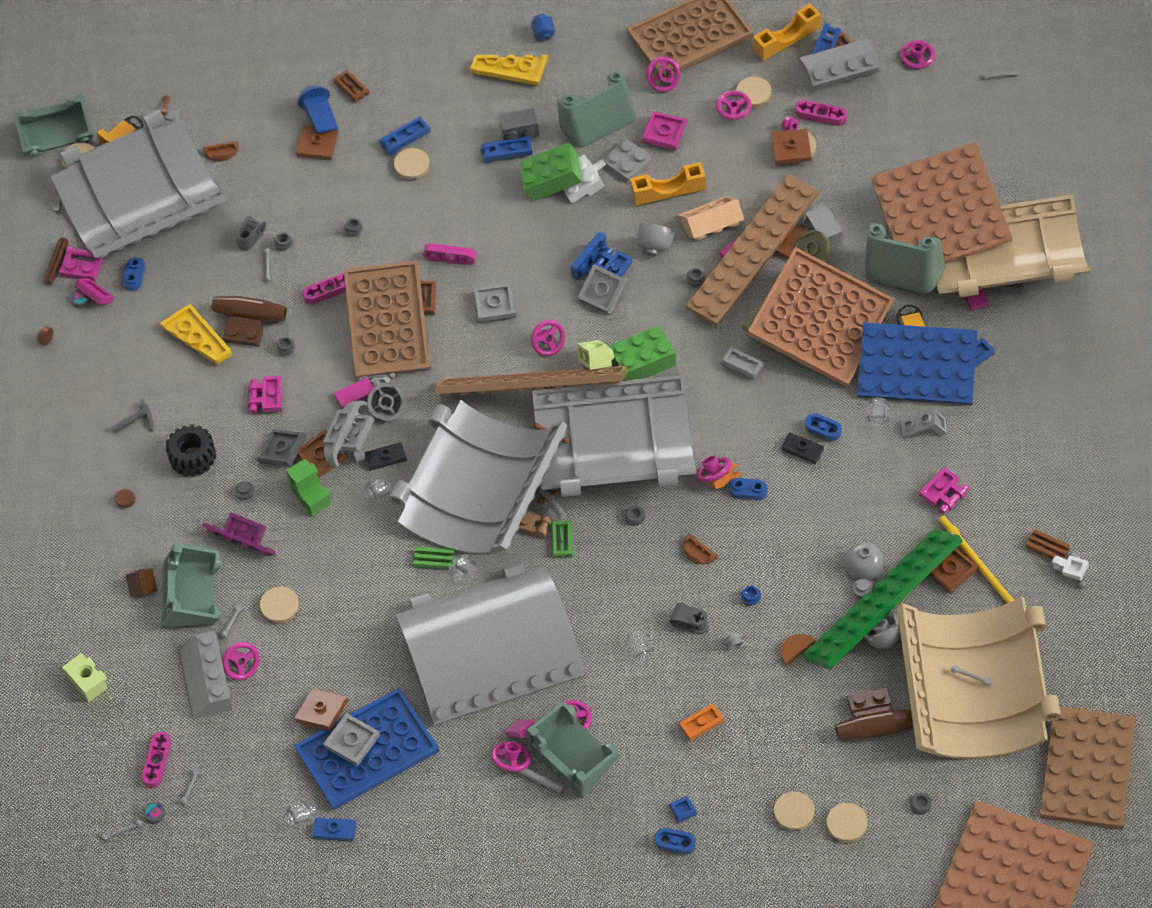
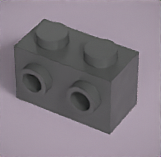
(519, 124)

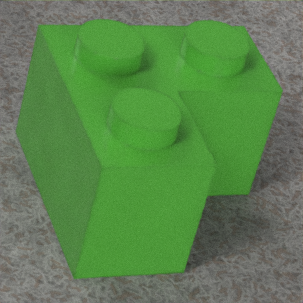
(307, 487)

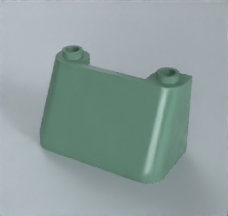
(598, 114)
(53, 126)
(901, 263)
(189, 586)
(570, 749)

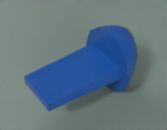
(315, 102)

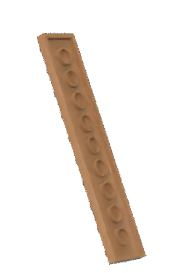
(752, 250)
(538, 380)

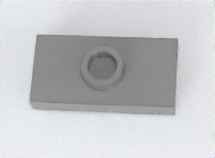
(742, 363)

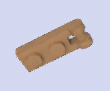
(528, 524)

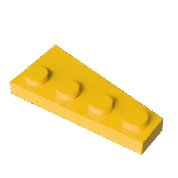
(512, 68)
(195, 332)

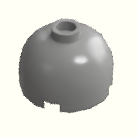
(655, 238)
(386, 401)
(864, 561)
(885, 633)

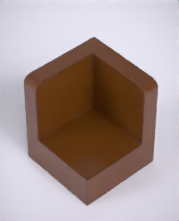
(141, 582)

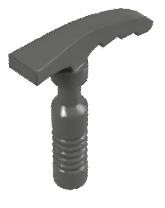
(131, 419)

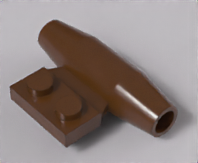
(246, 317)
(872, 717)

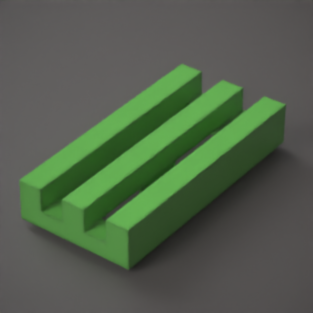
(563, 552)
(433, 554)

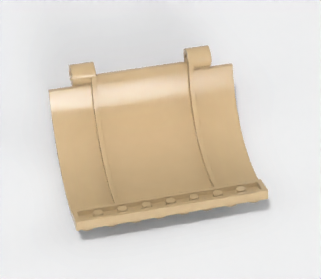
(1042, 247)
(960, 714)

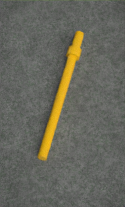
(974, 558)

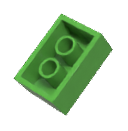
(550, 171)
(644, 353)

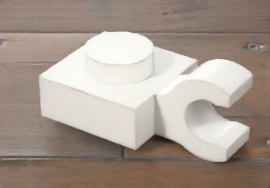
(1072, 568)

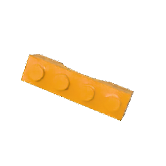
(803, 24)
(688, 180)

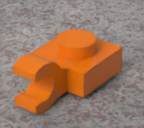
(721, 482)

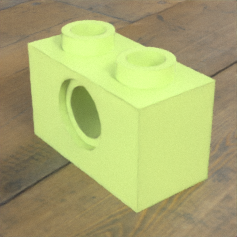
(595, 354)
(90, 686)

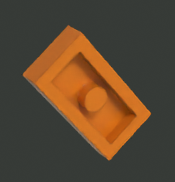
(701, 722)

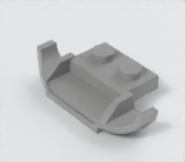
(346, 432)

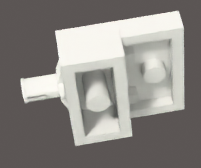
(590, 180)

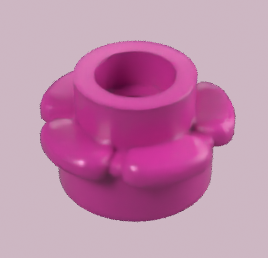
(789, 123)

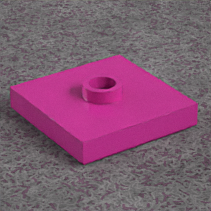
(664, 130)

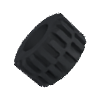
(194, 462)

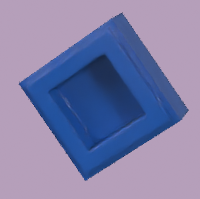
(683, 809)

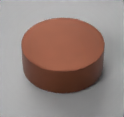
(45, 335)
(125, 498)

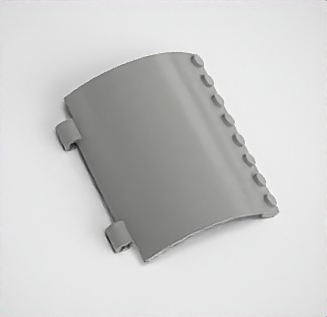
(135, 185)
(617, 433)
(474, 480)
(490, 642)

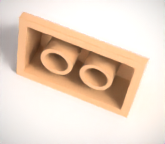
(711, 217)

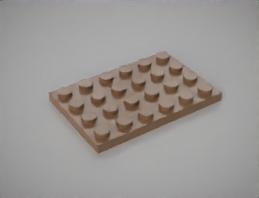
(690, 32)
(387, 319)
(1088, 768)

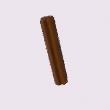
(55, 261)

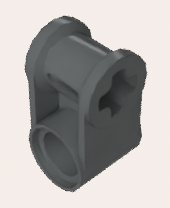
(249, 233)
(689, 618)

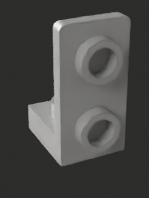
(924, 421)

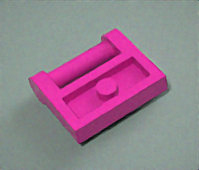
(80, 268)

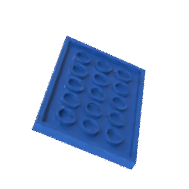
(917, 363)
(399, 747)

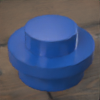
(750, 595)

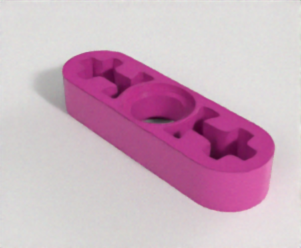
(809, 105)
(459, 255)
(325, 294)
(160, 767)

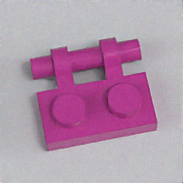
(271, 394)
(939, 486)

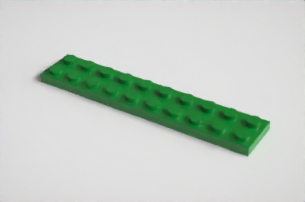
(882, 599)

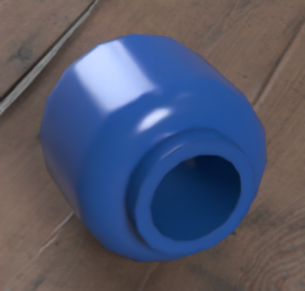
(542, 27)

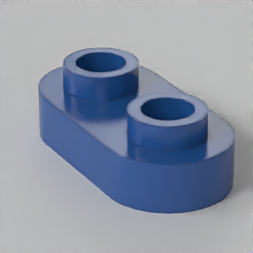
(134, 272)
(823, 427)
(747, 489)
(676, 839)

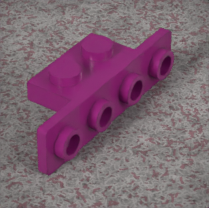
(243, 530)

